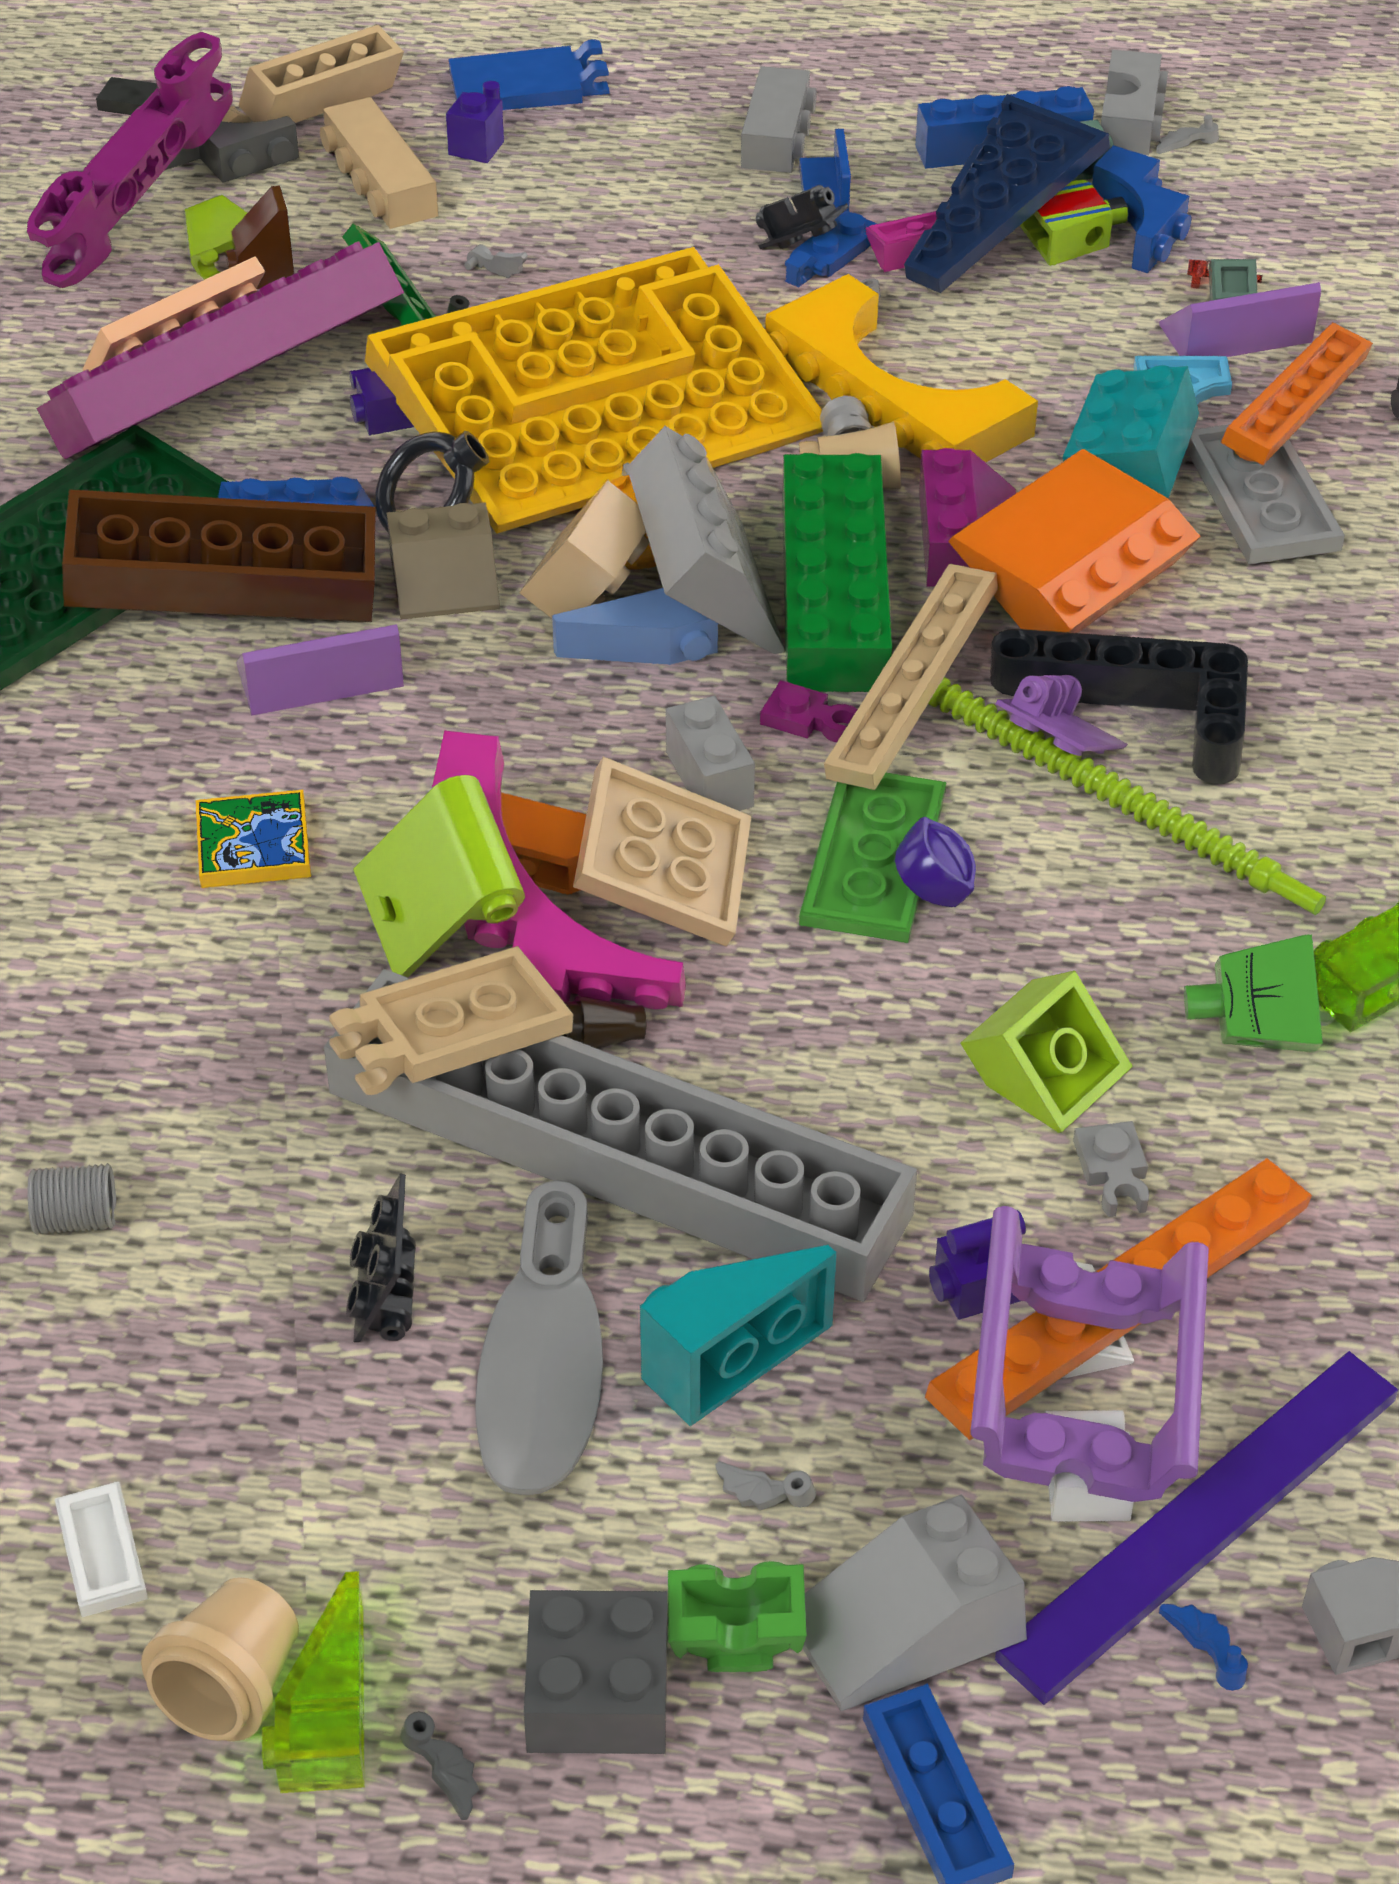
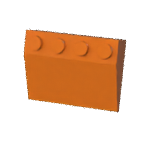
(1075, 544)

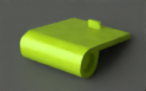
(437, 873)

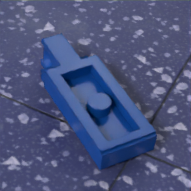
(828, 251)

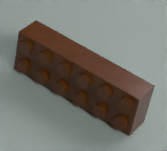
(219, 556)

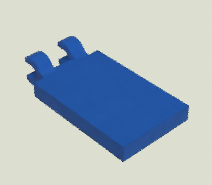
(534, 76)

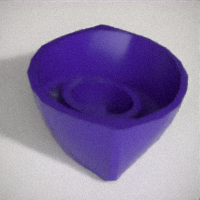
(936, 863)

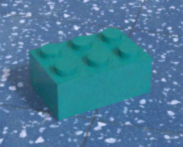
(1139, 423)

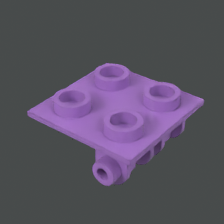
(1049, 705)

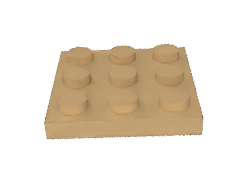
(663, 851)

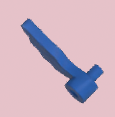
(1208, 1635)

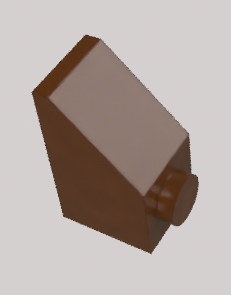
(266, 236)

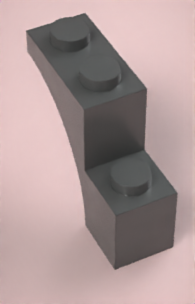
(244, 148)

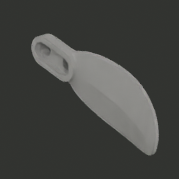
(541, 1353)

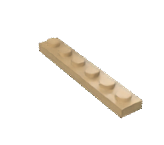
(910, 677)

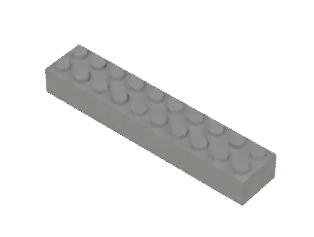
(660, 1150)

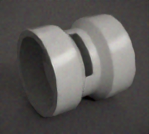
(844, 416)

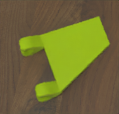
(209, 232)

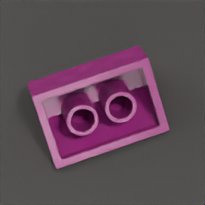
(954, 493)

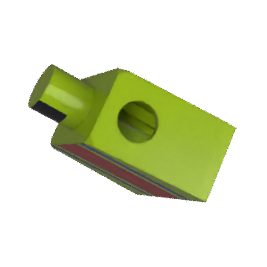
(1074, 222)

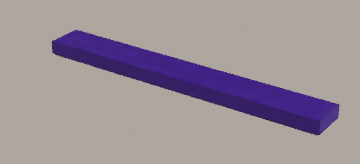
(1195, 1527)

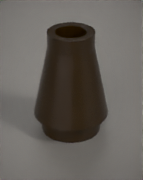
(605, 1022)

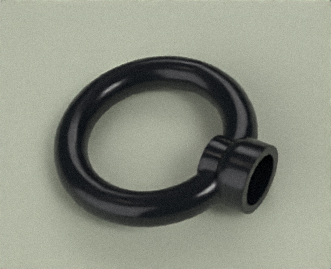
(462, 454)

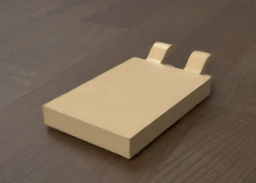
(449, 1019)

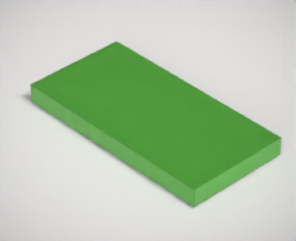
(855, 871)

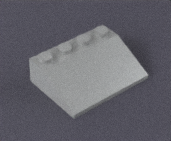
(700, 538)

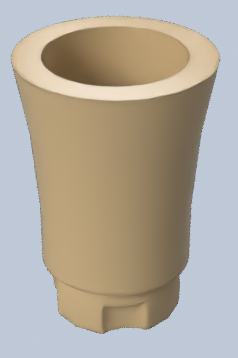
(872, 441)

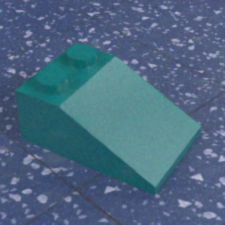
(732, 1326)

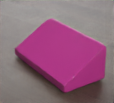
(897, 238)

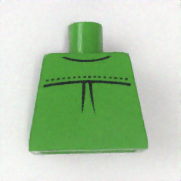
(1263, 996)

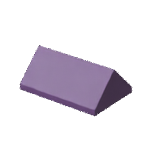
(1245, 322)
(321, 669)

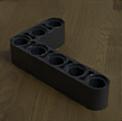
(1142, 673)

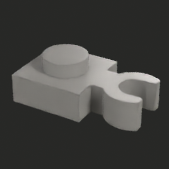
(1114, 1158)

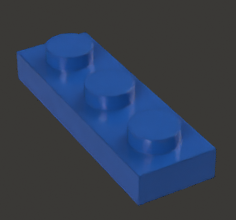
(326, 491)
(937, 1789)

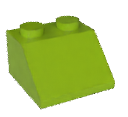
(1048, 1050)

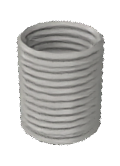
(71, 1198)

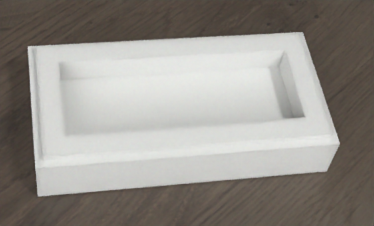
(100, 1549)

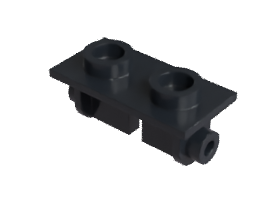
(813, 214)

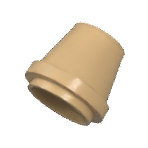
(222, 1661)

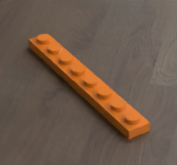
(1049, 1348)

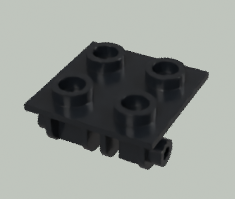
(385, 1265)

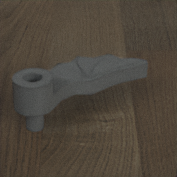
(449, 1767)

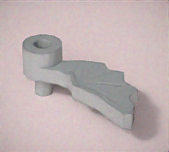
(1184, 136)
(501, 263)
(758, 1490)

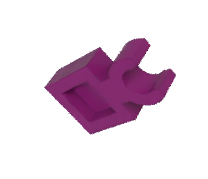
(802, 710)

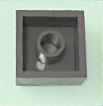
(596, 1672)

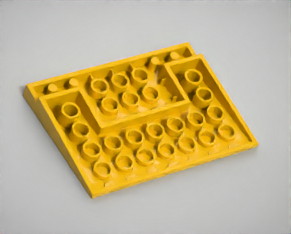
(588, 374)

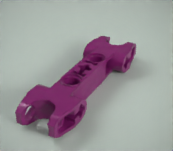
(92, 201)

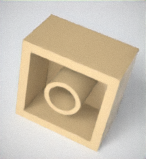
(589, 554)

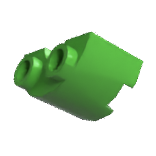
(737, 1620)

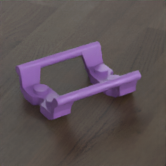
(1112, 1298)

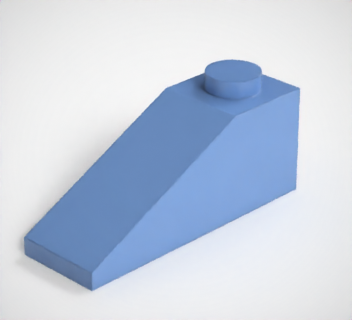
(635, 629)

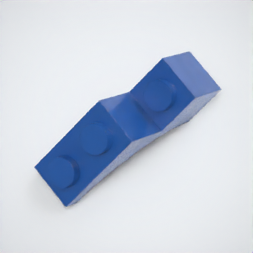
(1153, 211)

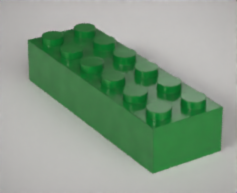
(835, 571)

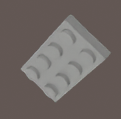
(1267, 507)

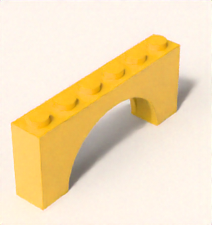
(821, 344)

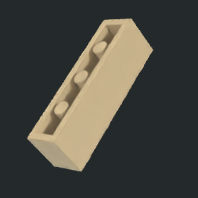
(321, 76)
(379, 163)

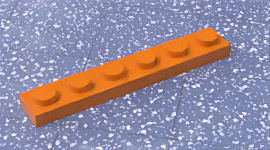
(1296, 394)

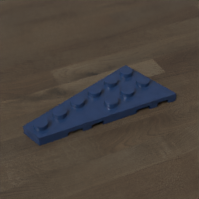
(1002, 183)

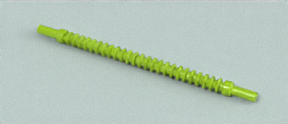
(1263, 873)

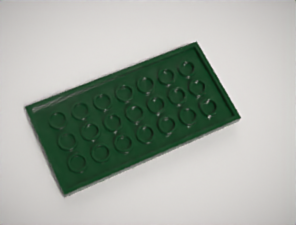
(33, 536)

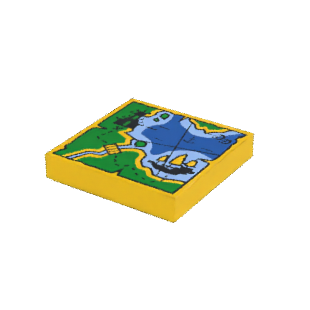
(252, 838)

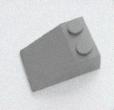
(913, 1605)

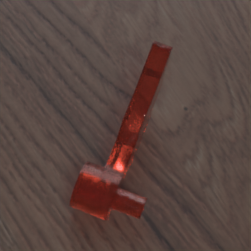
(1199, 269)

